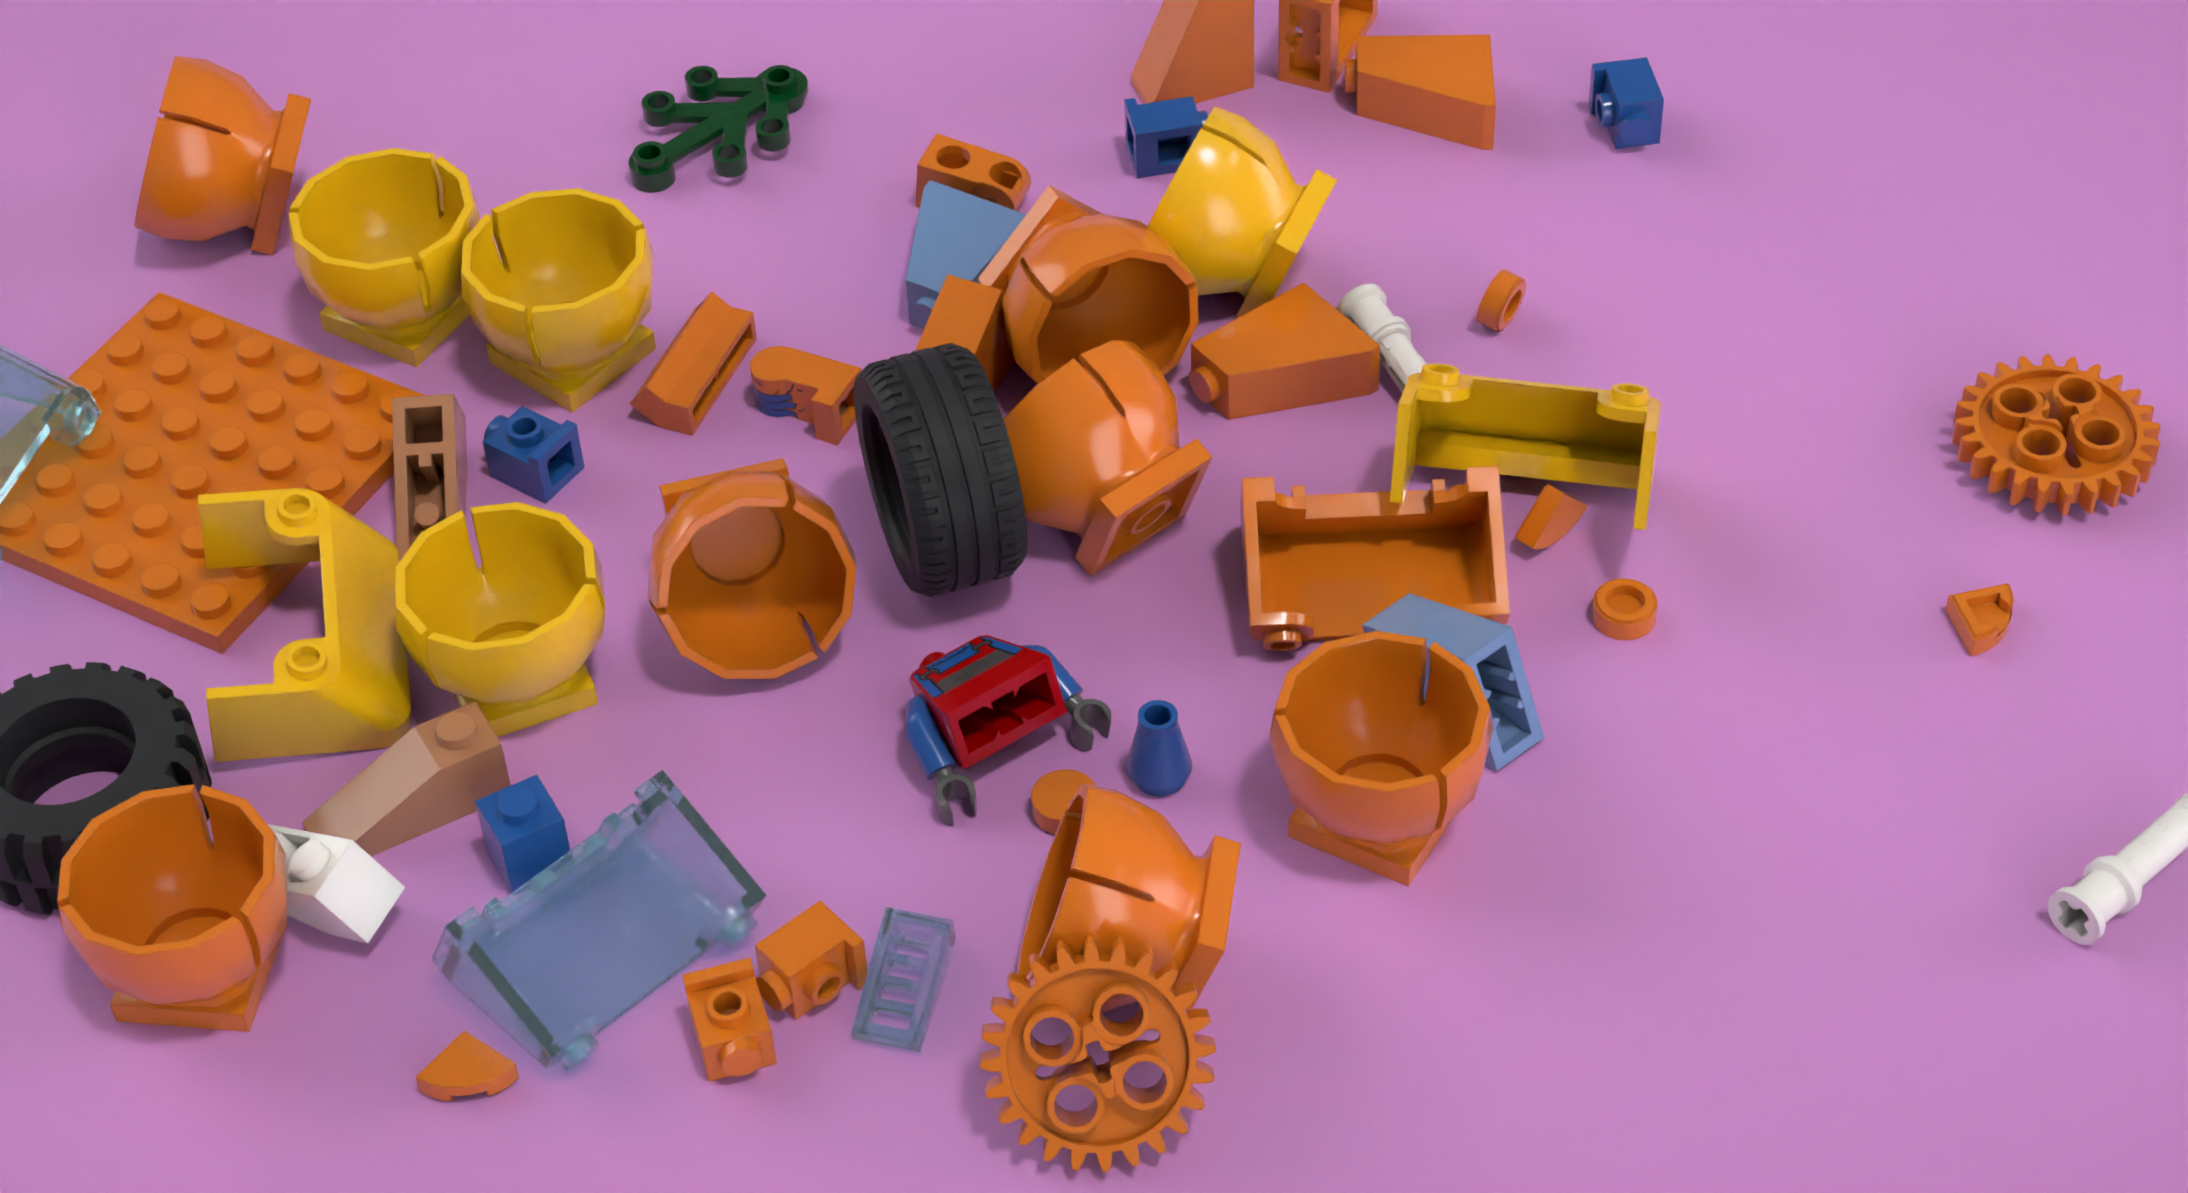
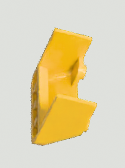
(1527, 431)
(326, 690)

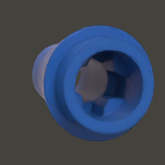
(1158, 753)

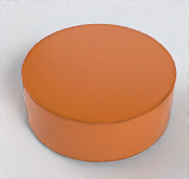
(1501, 300)
(1624, 609)
(1052, 794)

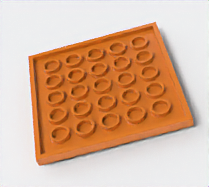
(187, 414)

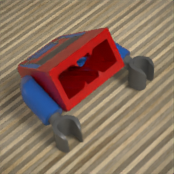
(985, 700)

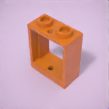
(1328, 38)

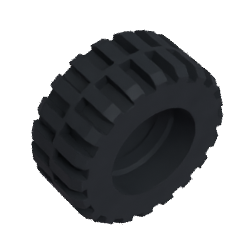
(73, 727)

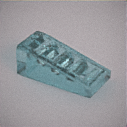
(913, 931)

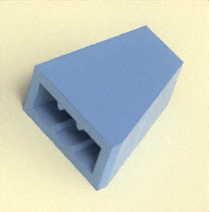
(952, 237)
(1490, 652)

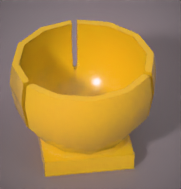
(1238, 210)
(385, 249)
(567, 293)
(515, 625)

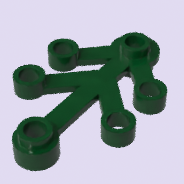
(776, 91)

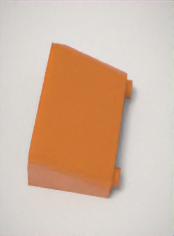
(1340, 559)

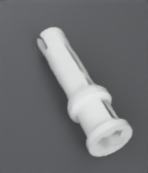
(1368, 311)
(2115, 882)

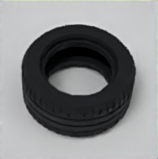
(940, 469)

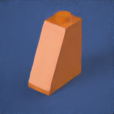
(1197, 51)
(1427, 85)
(974, 319)
(1284, 358)

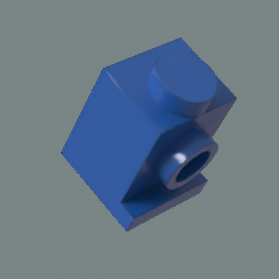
(1627, 101)
(1160, 133)
(523, 444)

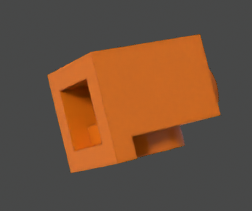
(809, 961)
(729, 1019)

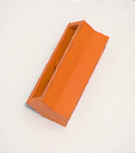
(696, 366)

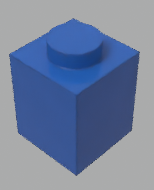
(522, 831)

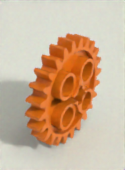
(2056, 434)
(1119, 1113)

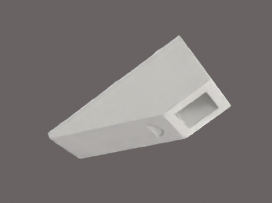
(335, 884)

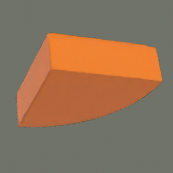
(1550, 518)
(1981, 616)
(466, 1069)

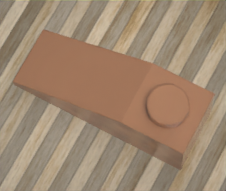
(427, 463)
(417, 783)

